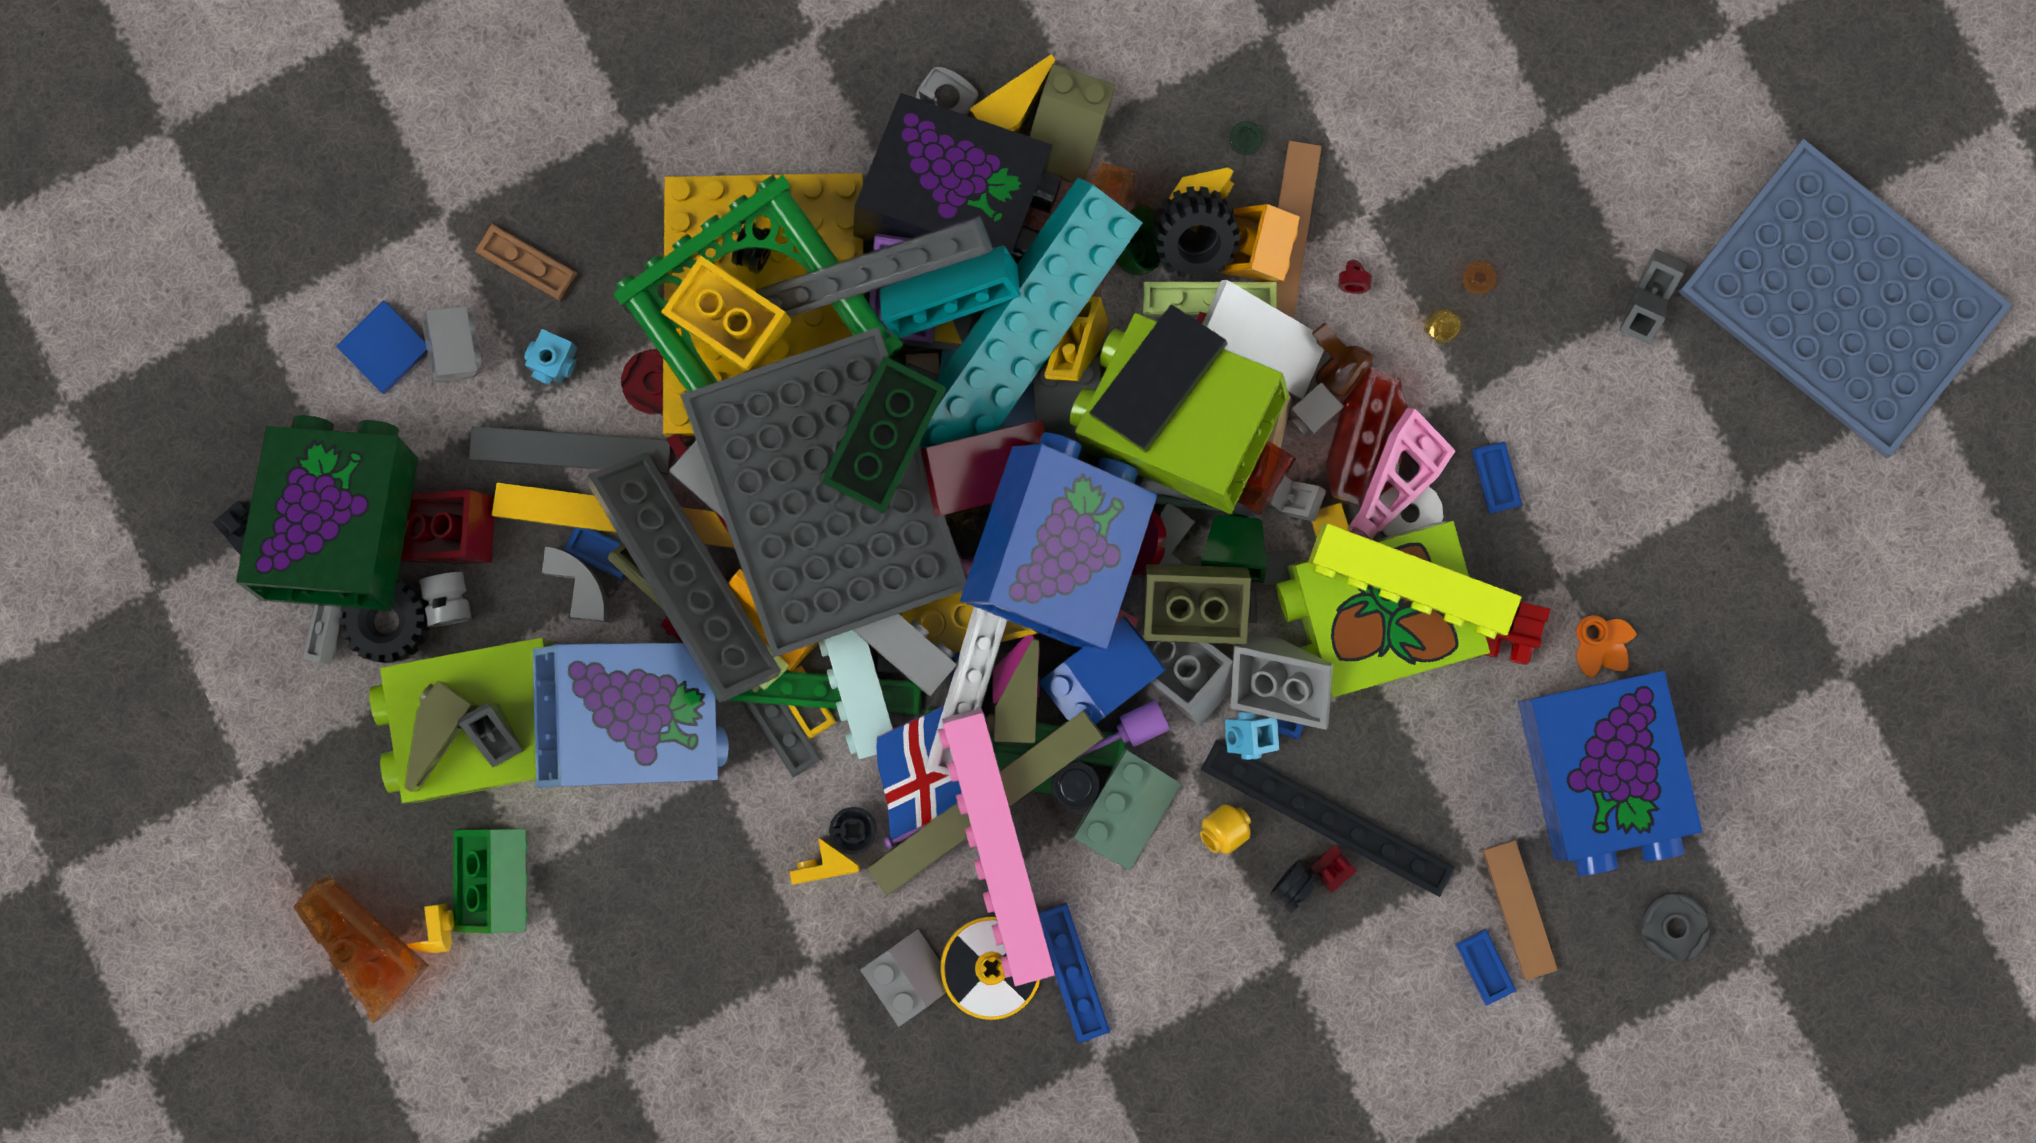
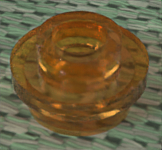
(1474, 286)

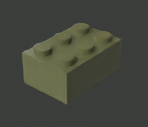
(1196, 604)

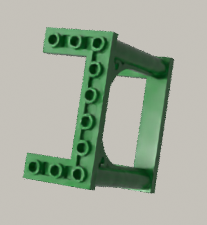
(773, 200)

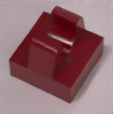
(1333, 868)

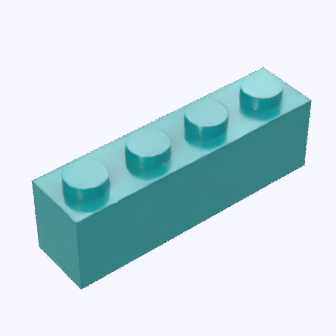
(949, 292)

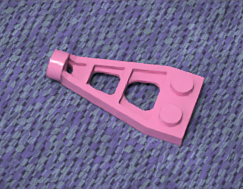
(1426, 447)

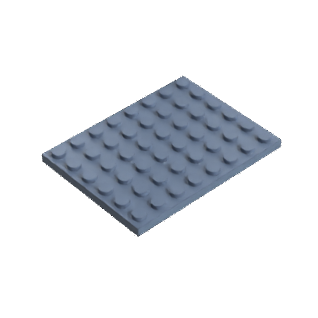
(1845, 298)

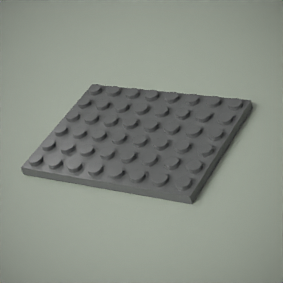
(805, 549)

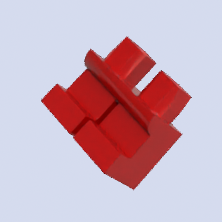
(1523, 634)

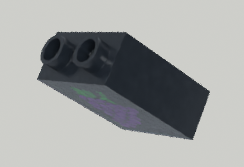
(950, 169)

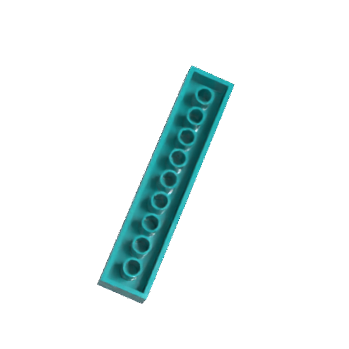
(1020, 334)

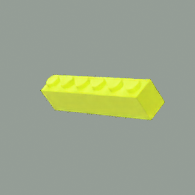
(1415, 580)

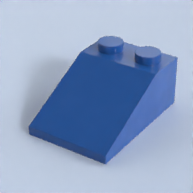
(1103, 678)

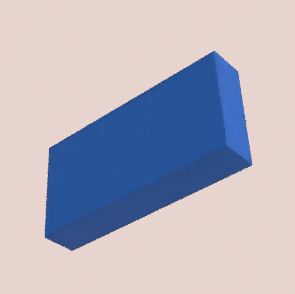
(1496, 477)
(593, 549)
(1485, 967)

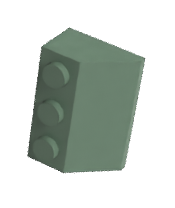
(1126, 809)

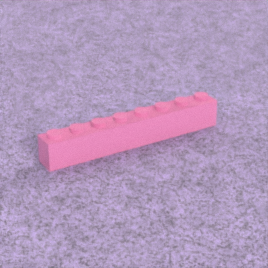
(997, 847)

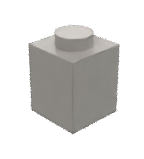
(1314, 411)

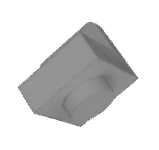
(1297, 499)

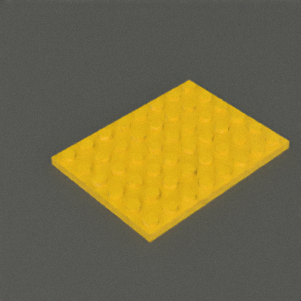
(830, 207)

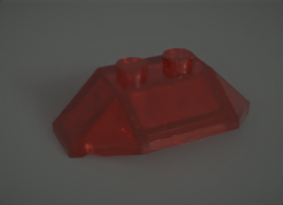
(1362, 433)

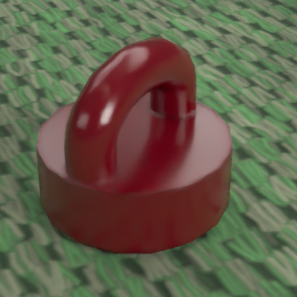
(1354, 281)

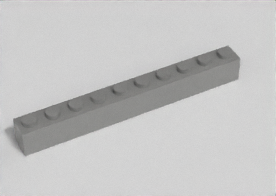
(892, 637)

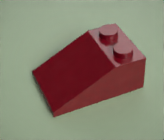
(449, 528)

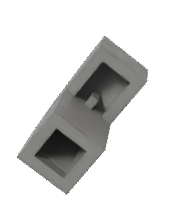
(589, 597)

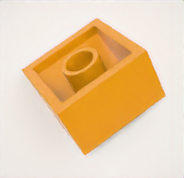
(1264, 243)

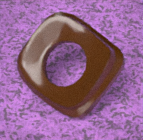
(1340, 358)

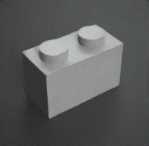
(450, 344)

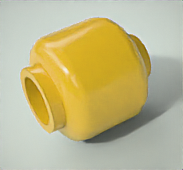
(1225, 829)

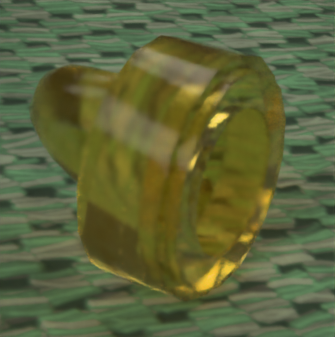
(1442, 326)

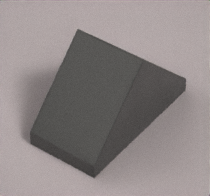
(491, 733)

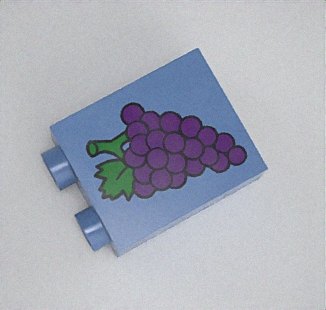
(623, 716)

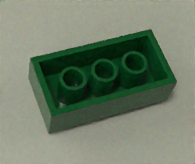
(883, 435)

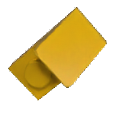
(834, 864)

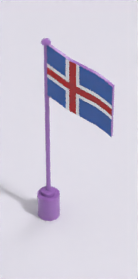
(920, 794)

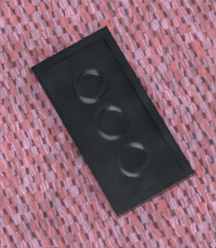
(1158, 378)

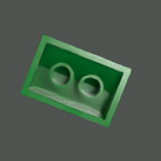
(489, 880)

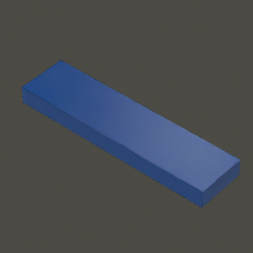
(1073, 973)

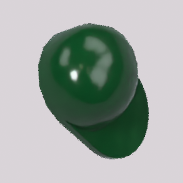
(1141, 252)

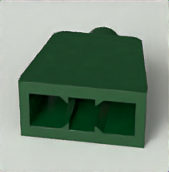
(1236, 543)

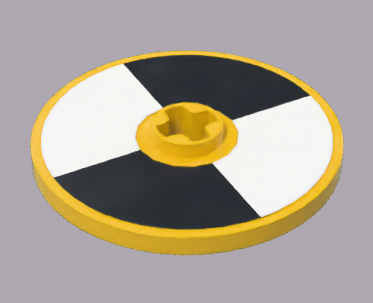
(964, 977)

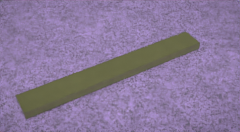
(1018, 779)

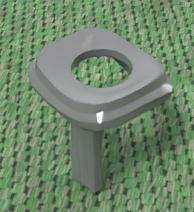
(942, 76)

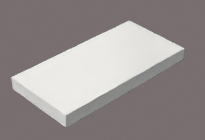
(1264, 335)

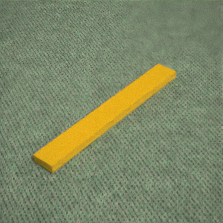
(586, 512)

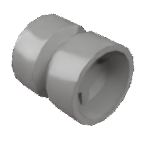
(445, 587)

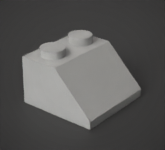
(906, 977)

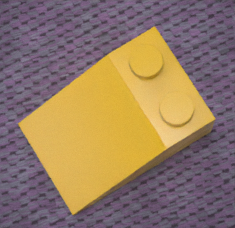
(726, 315)

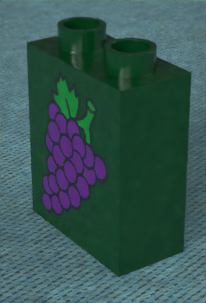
(328, 515)

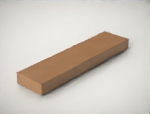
(1519, 910)

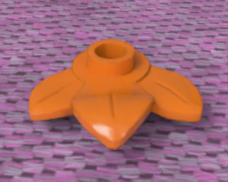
(1607, 648)

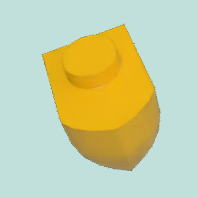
(439, 923)

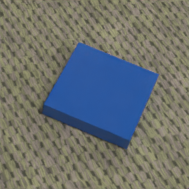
(383, 347)

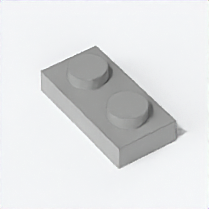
(323, 634)

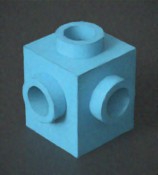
(549, 346)
(1251, 735)

